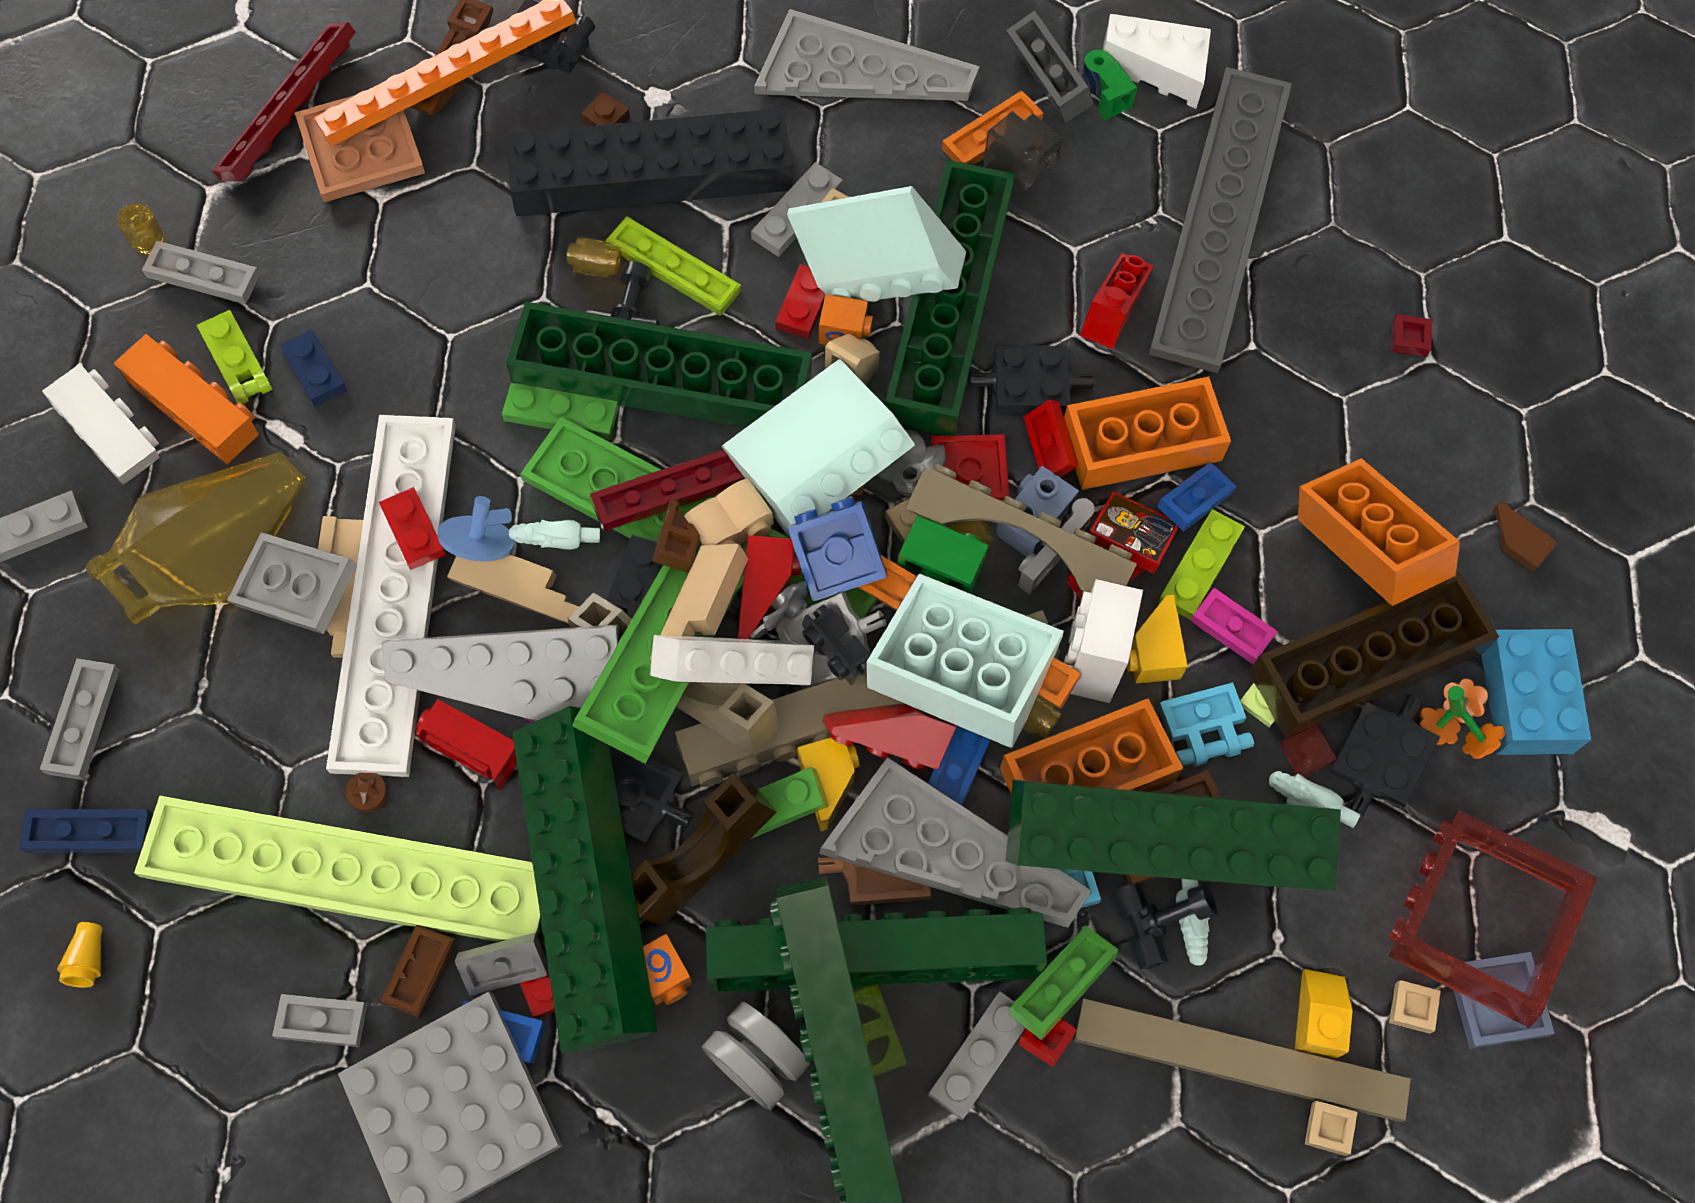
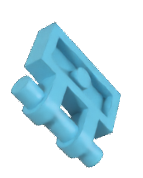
(1202, 713)

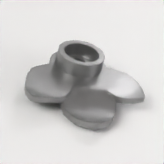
(913, 464)
(788, 603)

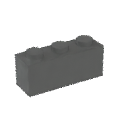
(1050, 66)

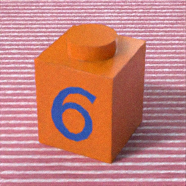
(844, 317)
(665, 971)

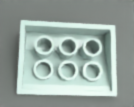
(878, 246)
(818, 445)
(963, 659)

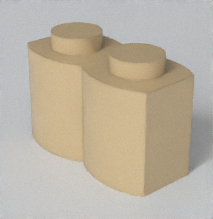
(731, 516)

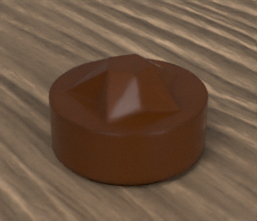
(366, 792)

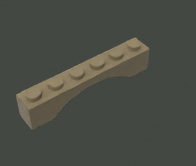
(951, 502)
(726, 708)

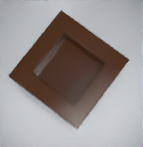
(604, 111)

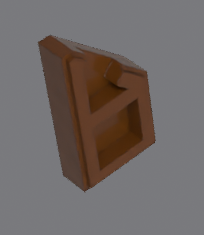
(1521, 538)
(676, 540)

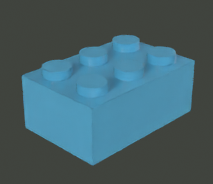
(1536, 692)

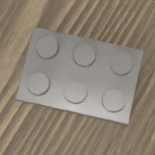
(292, 582)

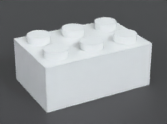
(1102, 638)

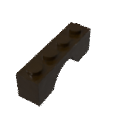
(729, 822)

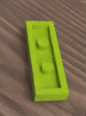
(1202, 562)

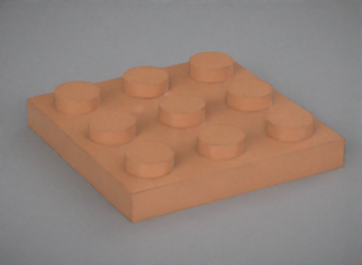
(362, 161)

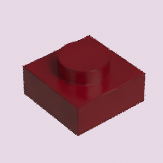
(1411, 335)

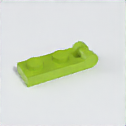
(234, 356)

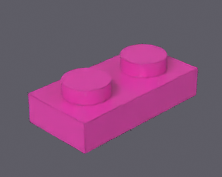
(1233, 626)

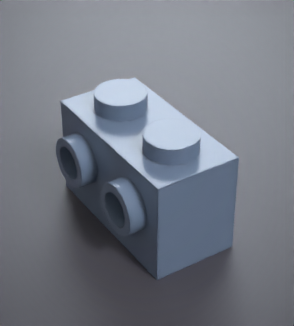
(1040, 493)

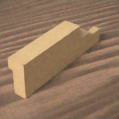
(343, 539)
(516, 583)
(706, 591)

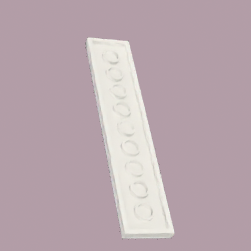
(389, 601)

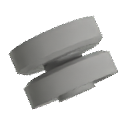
(760, 1050)

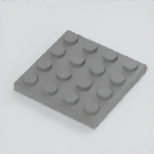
(450, 1107)

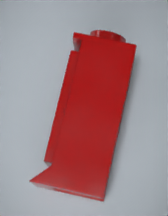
(468, 742)

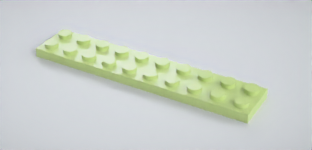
(340, 870)

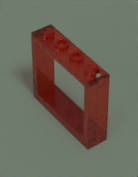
(1463, 978)

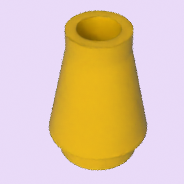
(83, 957)

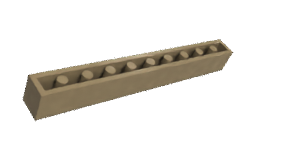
(800, 716)

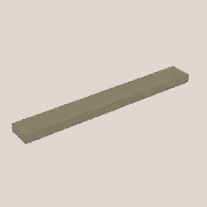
(1243, 1060)

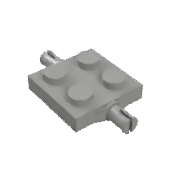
(792, 631)

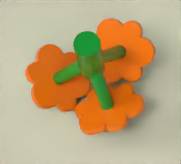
(1463, 703)

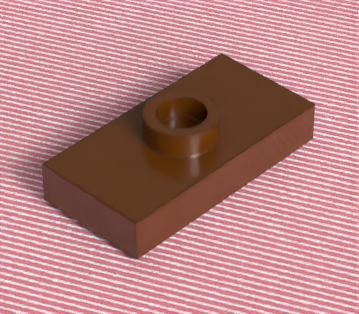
(418, 971)

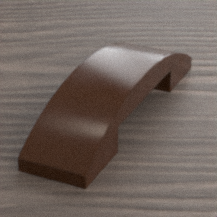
(465, 21)

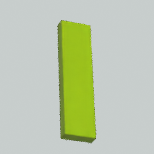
(675, 266)

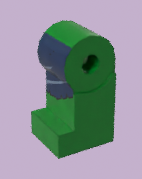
(1109, 83)

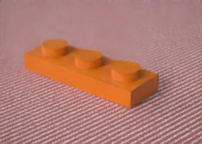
(970, 142)

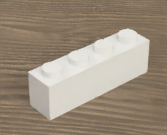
(731, 660)

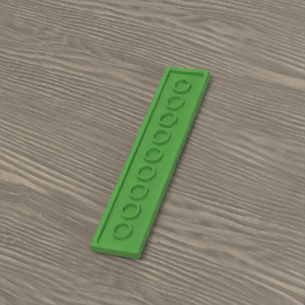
(578, 462)

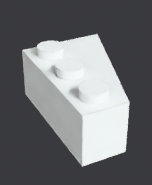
(1160, 54)
(102, 423)

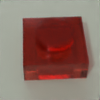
(1308, 751)

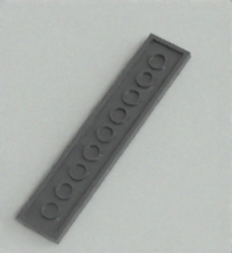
(1220, 221)

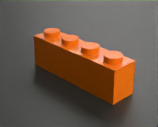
(187, 398)

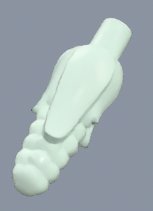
(557, 534)
(1304, 792)
(1193, 929)

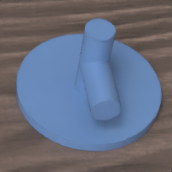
(479, 535)

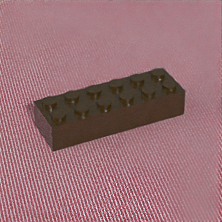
(1371, 655)

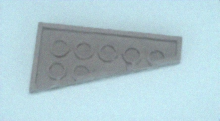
(841, 61)
(505, 671)
(929, 839)

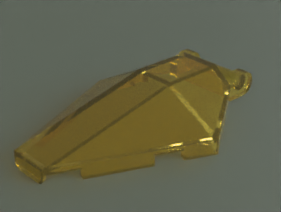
(197, 535)

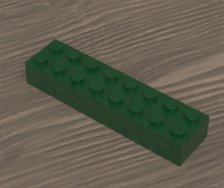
(946, 325)
(653, 365)
(1172, 835)
(583, 885)
(888, 950)
(835, 1043)

